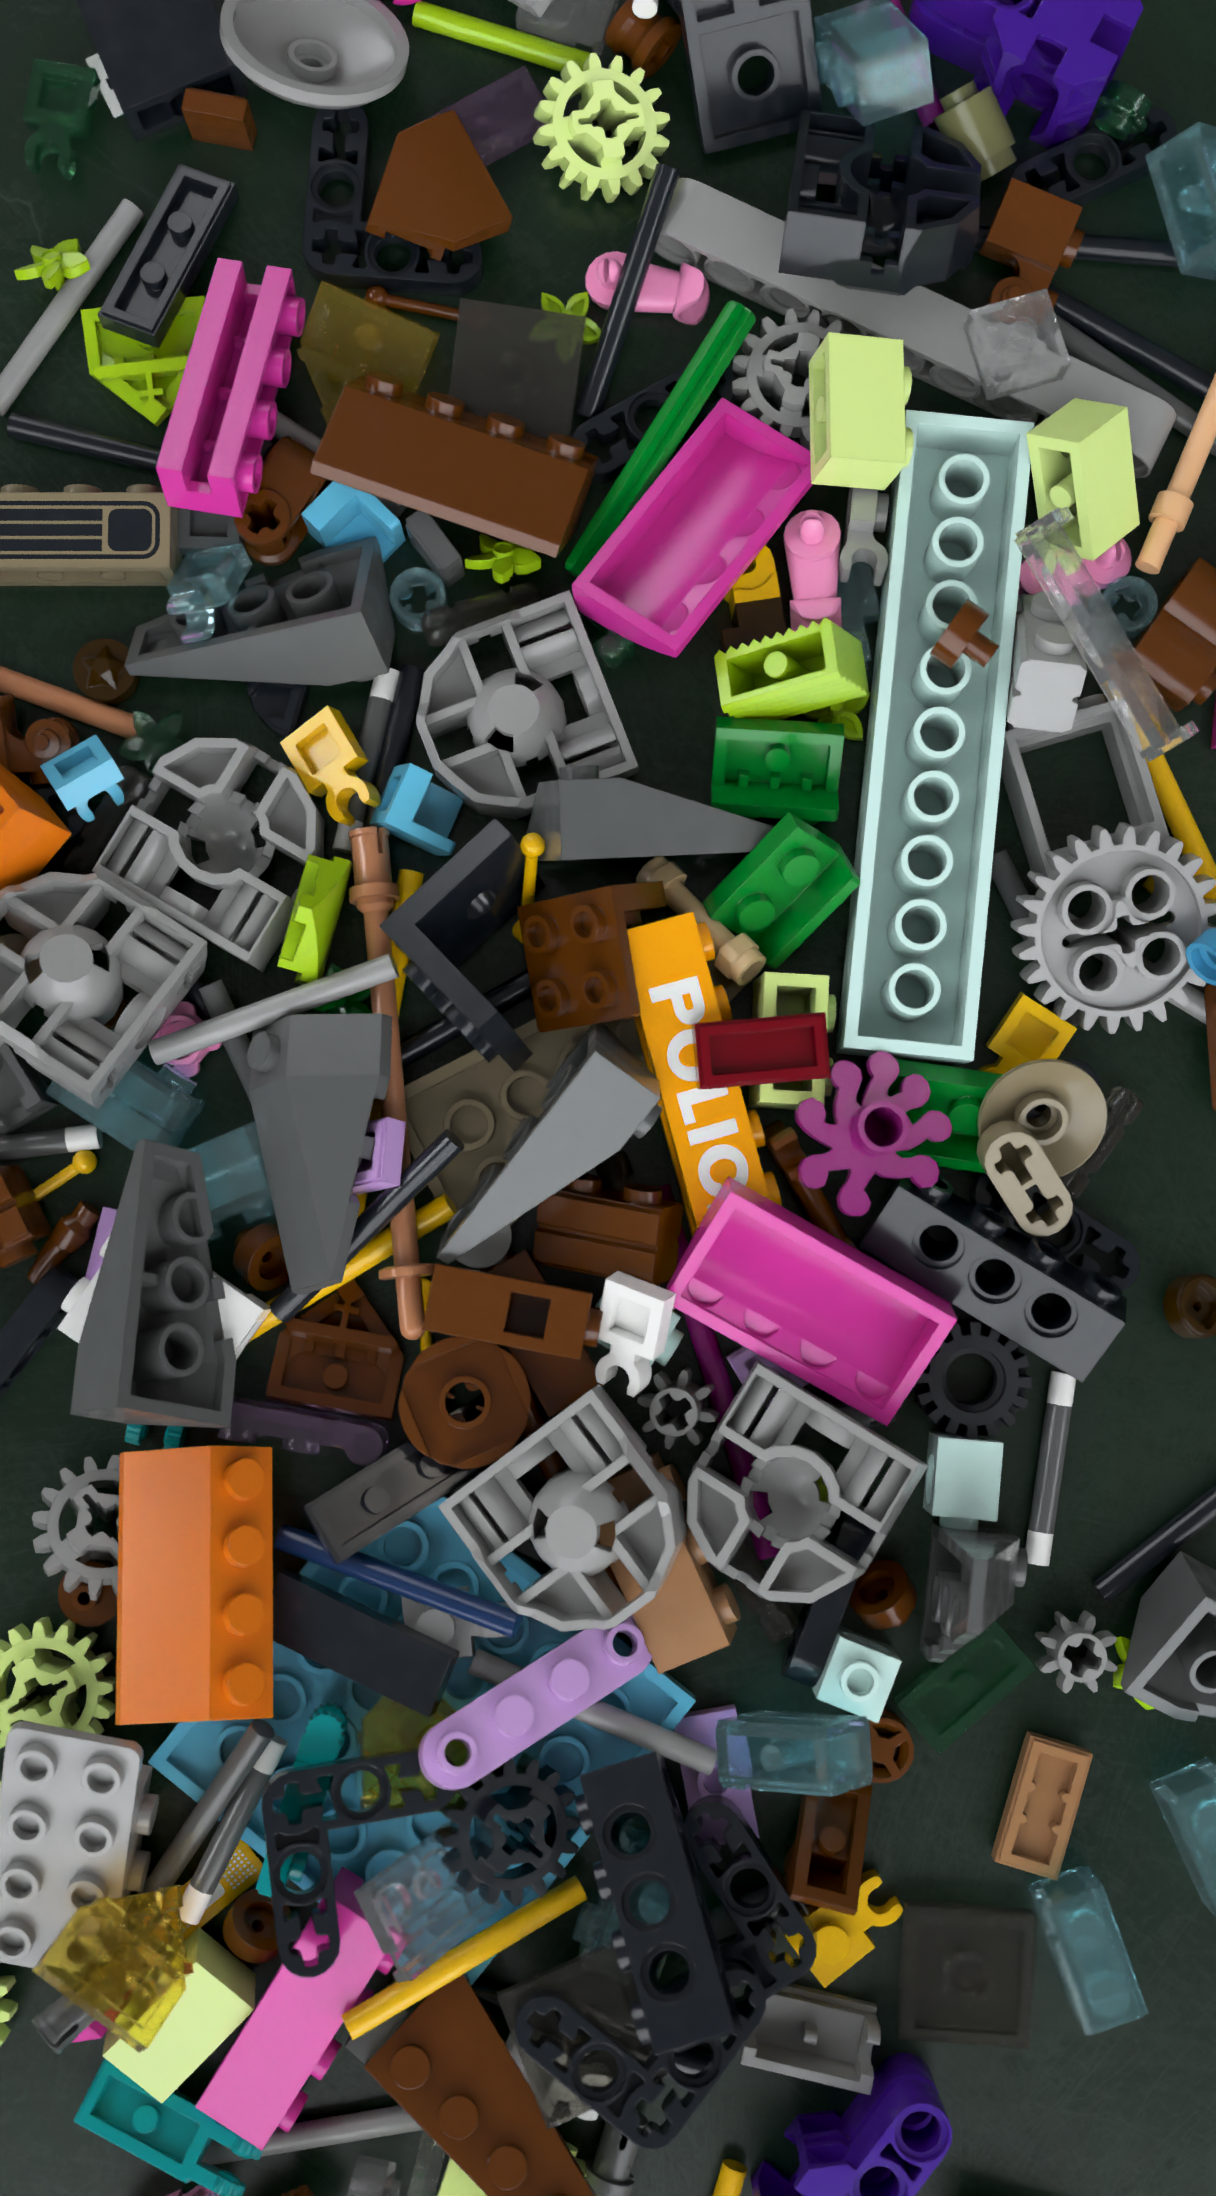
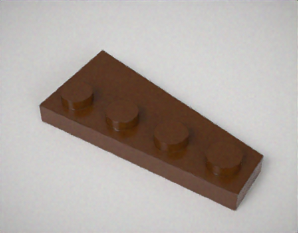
(473, 2098)

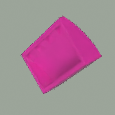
(694, 531)
(809, 1302)

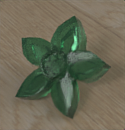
(152, 739)

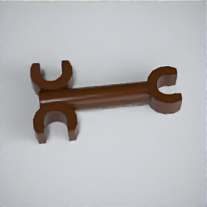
(787, 1156)

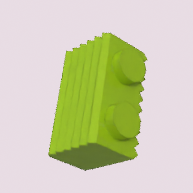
(791, 672)

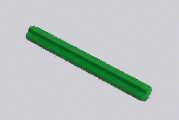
(665, 430)

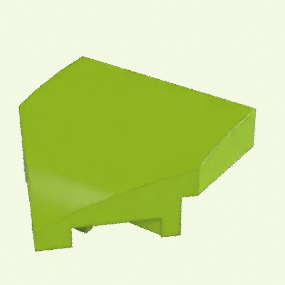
(139, 372)
(315, 917)

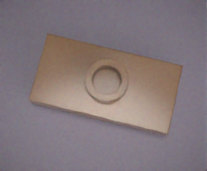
(1041, 1805)

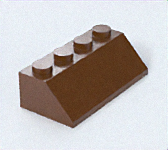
(456, 463)

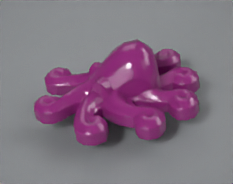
(870, 1133)

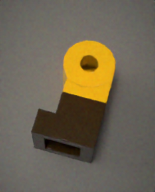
(754, 604)

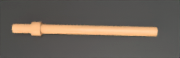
(1174, 505)

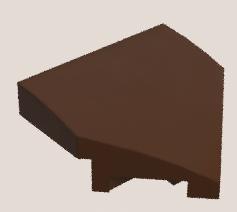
(438, 190)
(338, 1359)

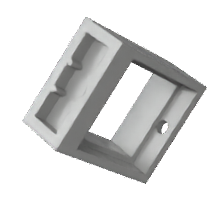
(1129, 768)

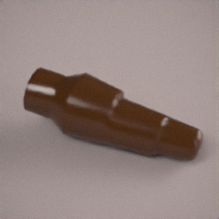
(65, 1239)

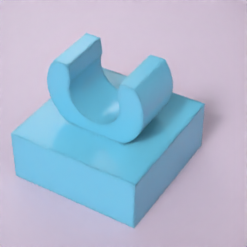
(83, 774)

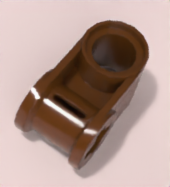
(282, 497)

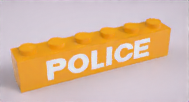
(707, 1128)

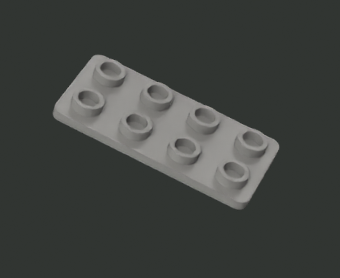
(67, 1830)

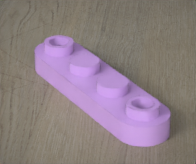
(531, 1704)

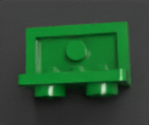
(777, 768)

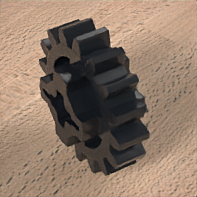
(490, 1852)

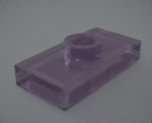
(500, 115)

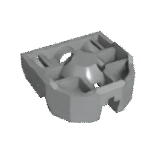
(543, 644)
(146, 853)
(78, 997)
(724, 1512)
(499, 1514)

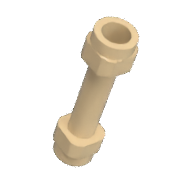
(736, 956)

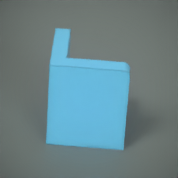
(350, 515)
(418, 810)

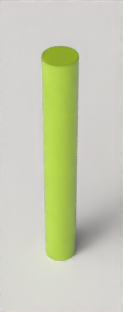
(495, 37)

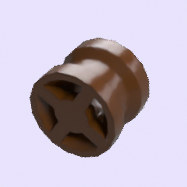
(643, 40)
(893, 1753)

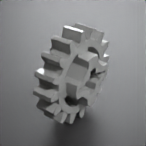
(771, 372)
(80, 1544)

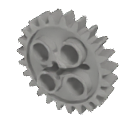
(1110, 872)

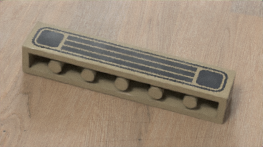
(87, 537)

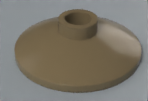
(1072, 1116)

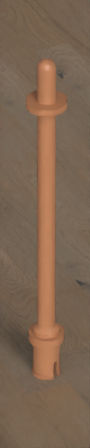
(374, 898)

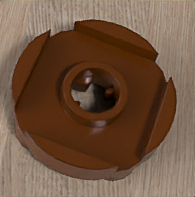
(449, 1437)

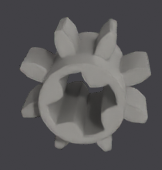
(678, 1424)
(1077, 1669)

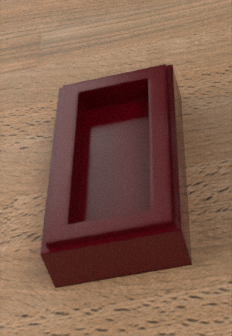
(761, 1050)

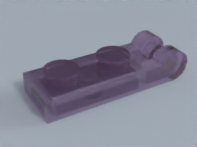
(306, 1430)

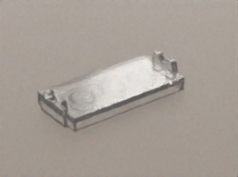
(1100, 636)

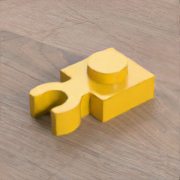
(326, 762)
(1027, 1035)
(843, 1937)

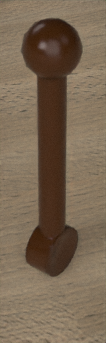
(380, 296)

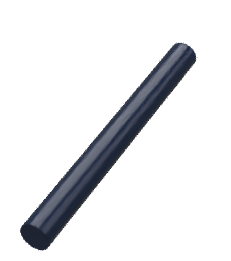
(403, 1583)

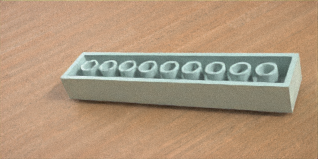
(934, 745)

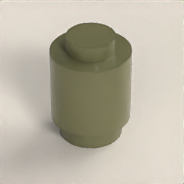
(980, 125)

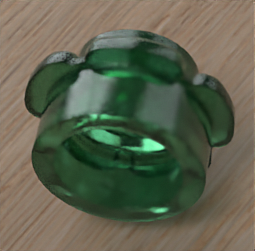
(1121, 110)

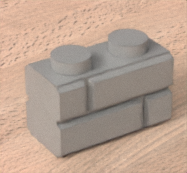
(1044, 669)

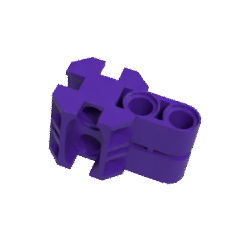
(1034, 52)
(877, 2146)

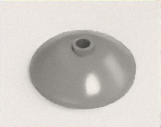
(316, 49)

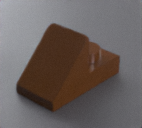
(829, 1850)

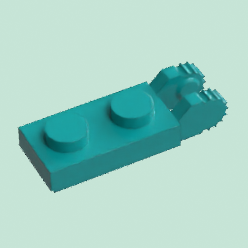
(318, 1744)
(163, 2134)

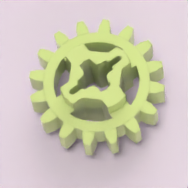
(620, 108)
(38, 1666)

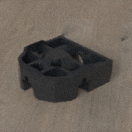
(915, 208)

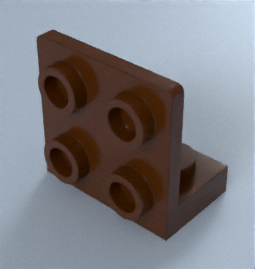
(583, 955)

